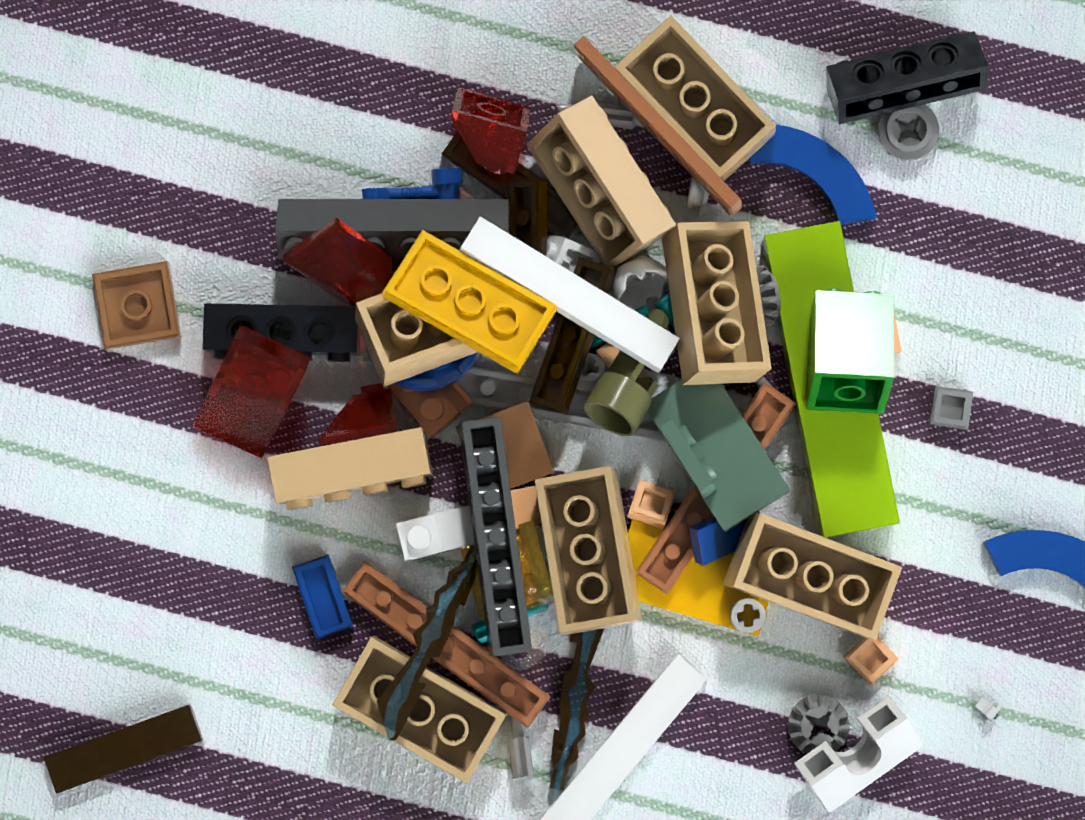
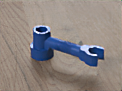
(444, 186)

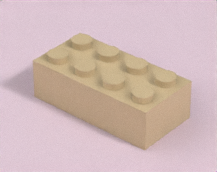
(697, 98)
(600, 183)
(716, 303)
(402, 342)
(350, 466)
(588, 550)
(812, 575)
(446, 723)

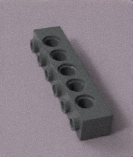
(495, 536)

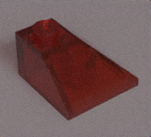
(491, 129)
(342, 263)
(364, 416)

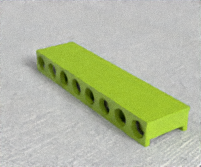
(840, 449)

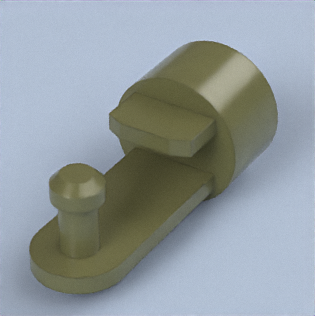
(621, 396)

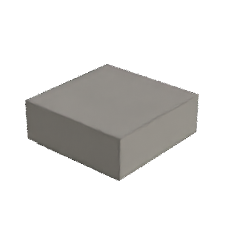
(950, 407)

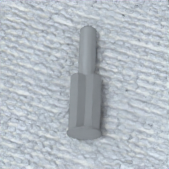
(617, 115)
(520, 752)

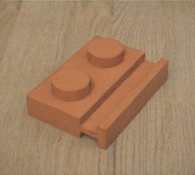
(434, 408)

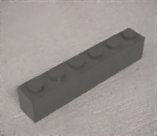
(388, 222)

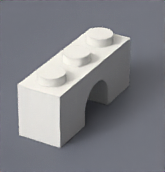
(884, 744)

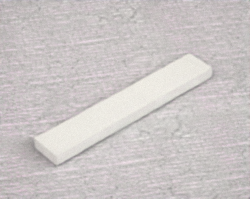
(573, 295)
(628, 743)

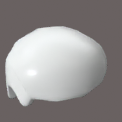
(639, 281)

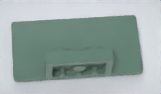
(717, 451)

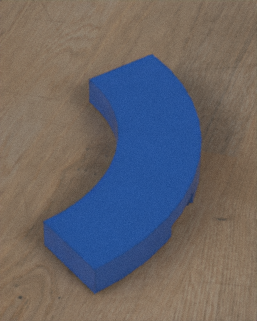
(825, 167)
(1038, 551)

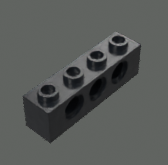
(907, 77)
(344, 341)

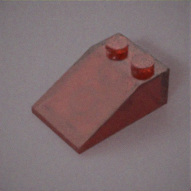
(251, 391)

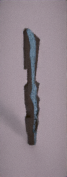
(405, 689)
(572, 707)

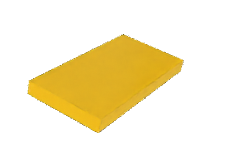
(469, 301)
(698, 589)

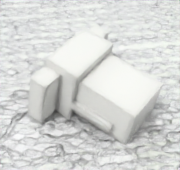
(987, 709)

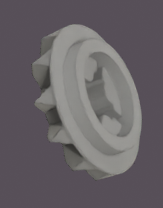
(909, 149)
(769, 295)
(817, 706)

